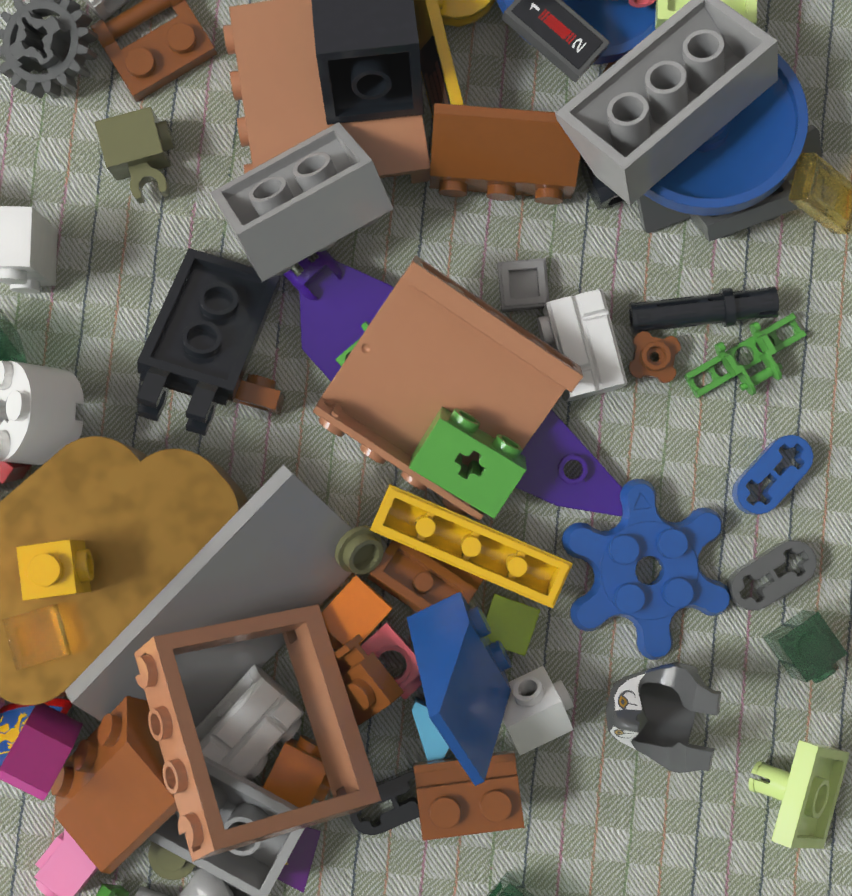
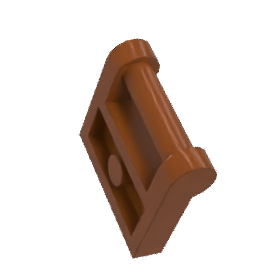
(159, 54)

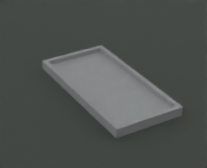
(260, 563)

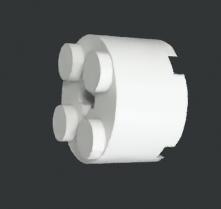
(37, 411)

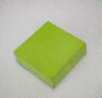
(511, 623)

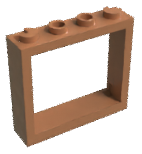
(326, 706)

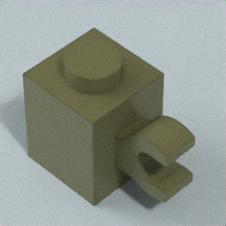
(136, 148)

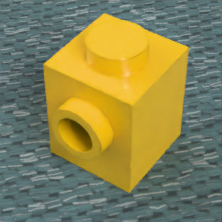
(55, 569)

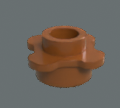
(642, 364)

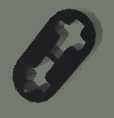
(397, 813)

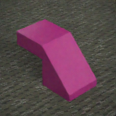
(40, 751)

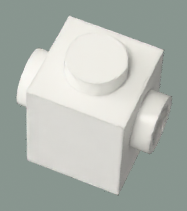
(536, 710)

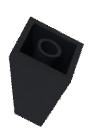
(368, 59)

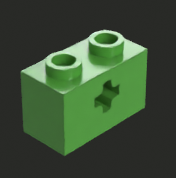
(480, 483)

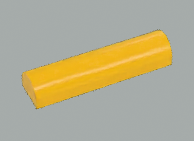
(471, 546)

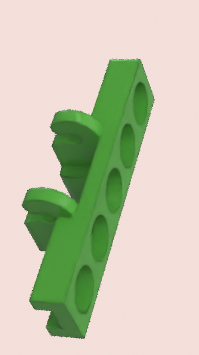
(736, 369)

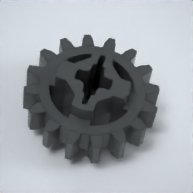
(63, 42)

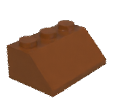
(501, 154)
(114, 787)

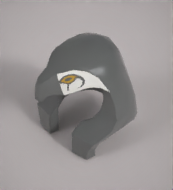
(657, 713)

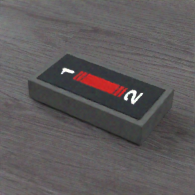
(557, 34)

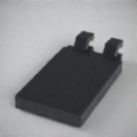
(204, 337)

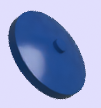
(743, 158)

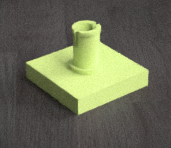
(806, 793)

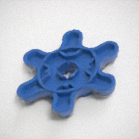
(614, 561)

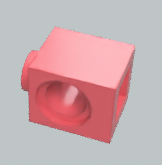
(388, 639)

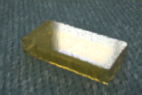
(822, 193)

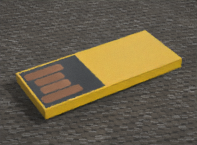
(435, 55)

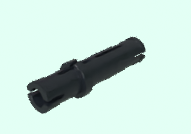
(715, 308)

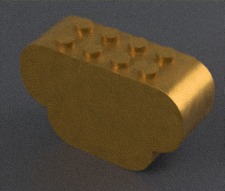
(138, 521)

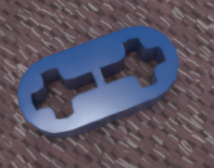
(780, 483)

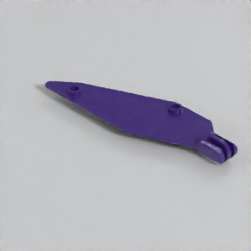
(337, 303)

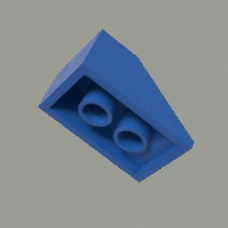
(462, 679)

